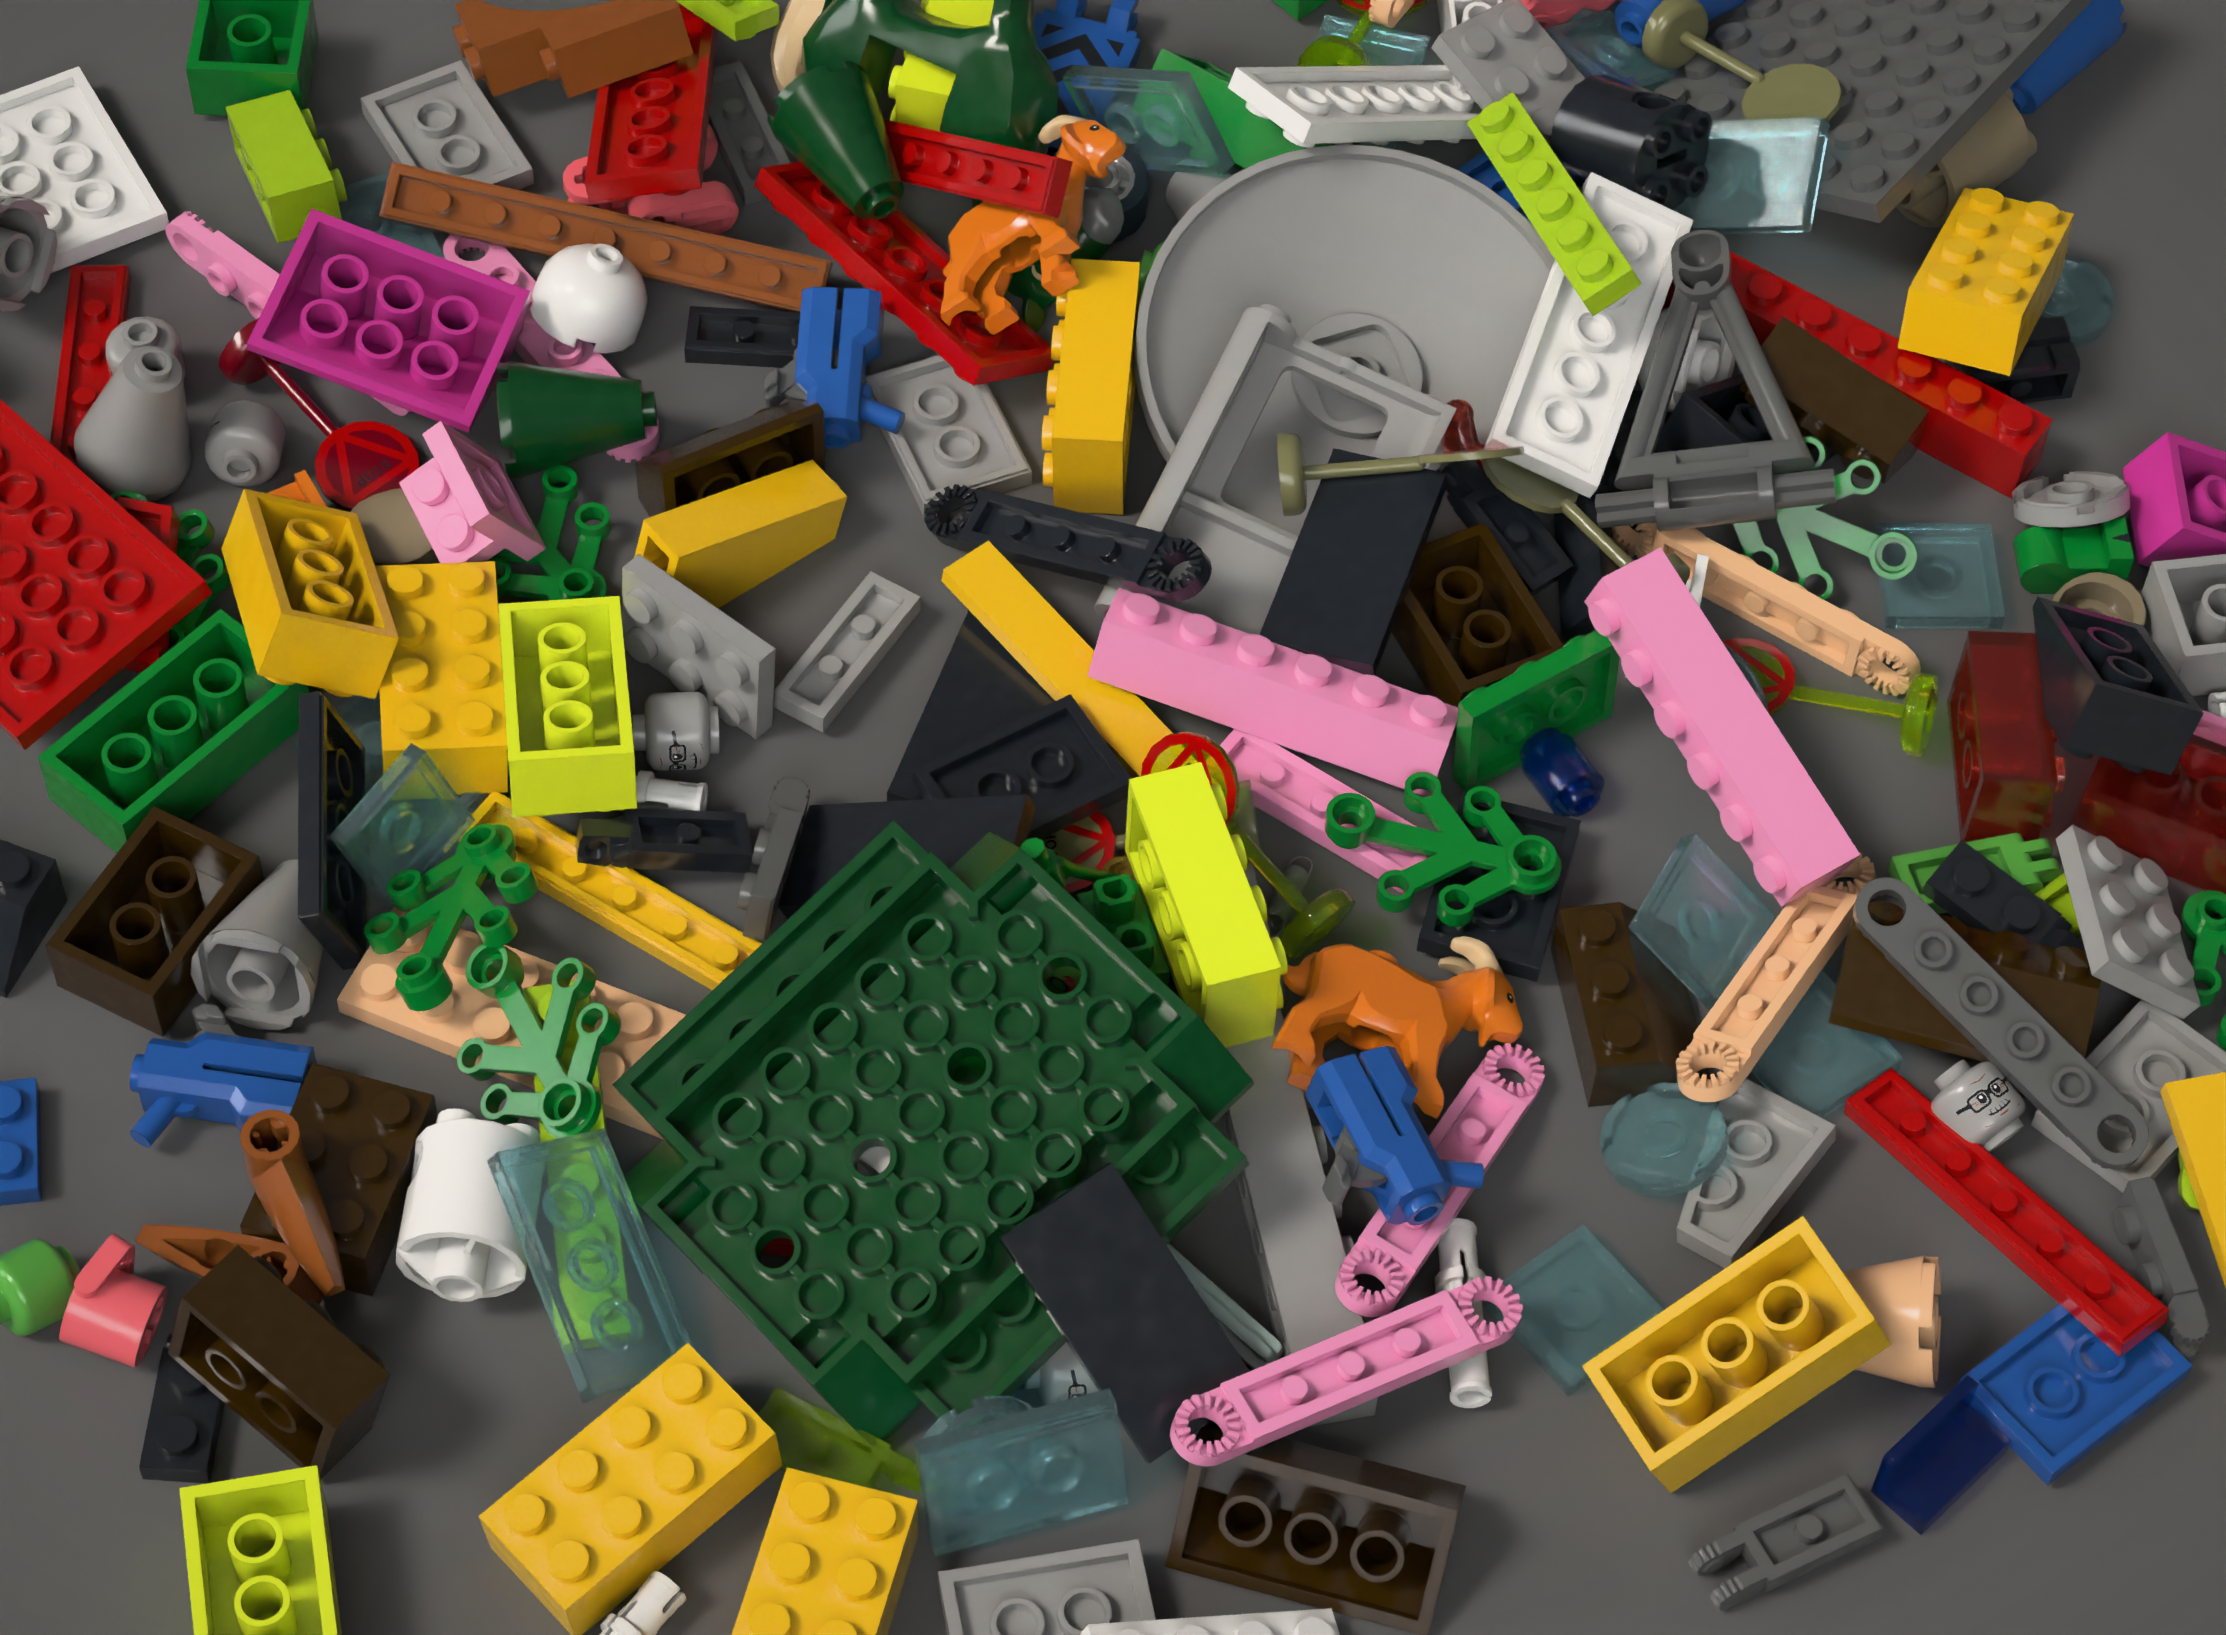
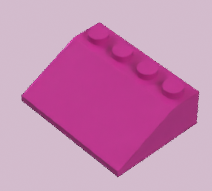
(390, 321)

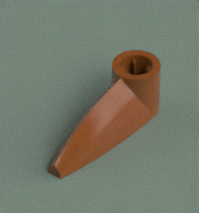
(291, 1195)
(201, 1249)

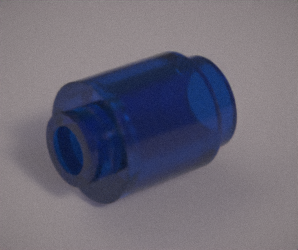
(1561, 773)

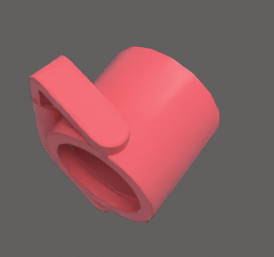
(112, 1307)

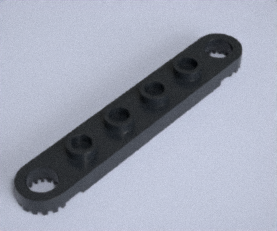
(1070, 542)

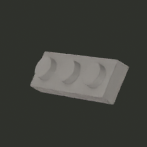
(846, 651)

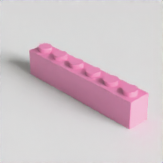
(1271, 690)
(1720, 727)

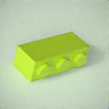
(285, 162)

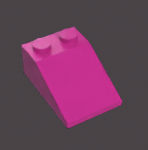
(2177, 500)

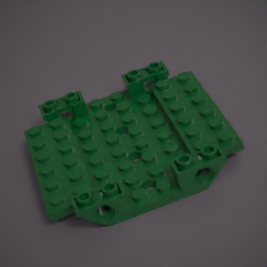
(850, 1044)

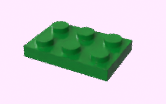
(1561, 691)

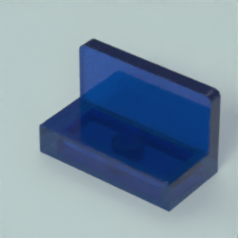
(1939, 1459)

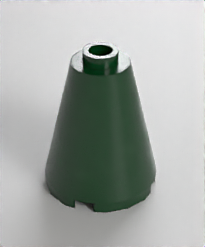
(841, 137)
(567, 415)

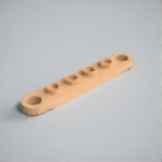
(1783, 607)
(1769, 987)

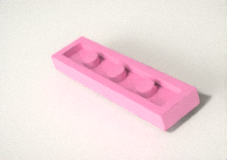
(1299, 798)

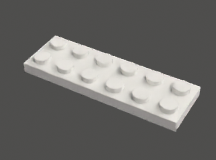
(1358, 103)
(1583, 368)

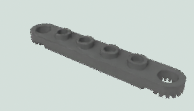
(2000, 1023)

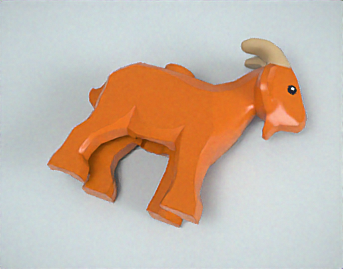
(1002, 240)
(1379, 1004)

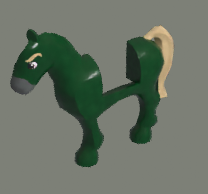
(998, 96)

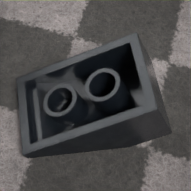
(1716, 417)
(2111, 689)

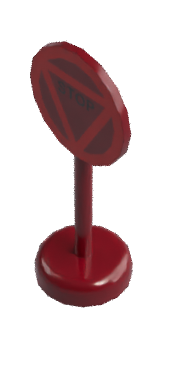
(352, 459)

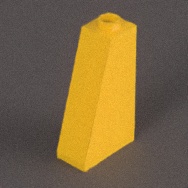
(745, 532)

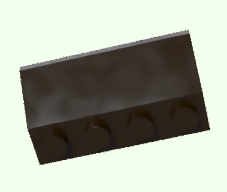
(1882, 1002)
(1319, 1530)

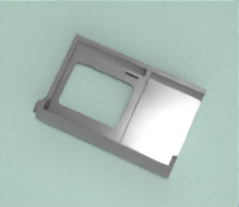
(1187, 501)

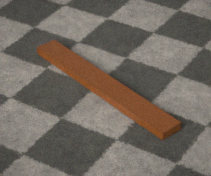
(550, 224)

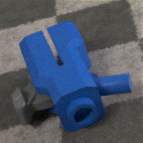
(833, 363)
(214, 1076)
(1381, 1138)

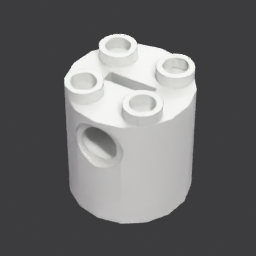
(453, 1217)

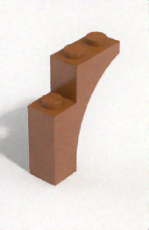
(572, 45)

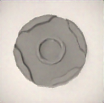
(2077, 501)

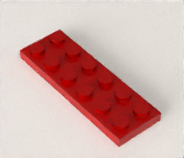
(654, 125)
(908, 271)

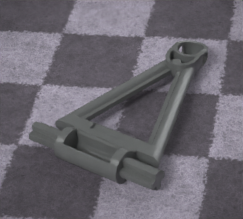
(1720, 481)

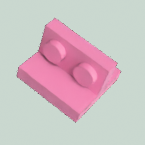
(468, 502)

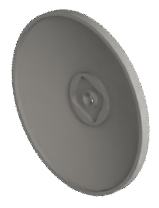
(1368, 260)

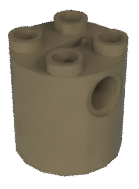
(1981, 159)

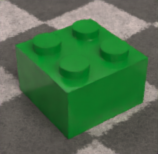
(250, 52)

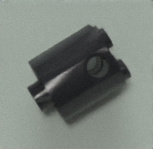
(1633, 139)

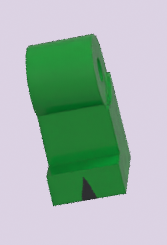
(2053, 556)

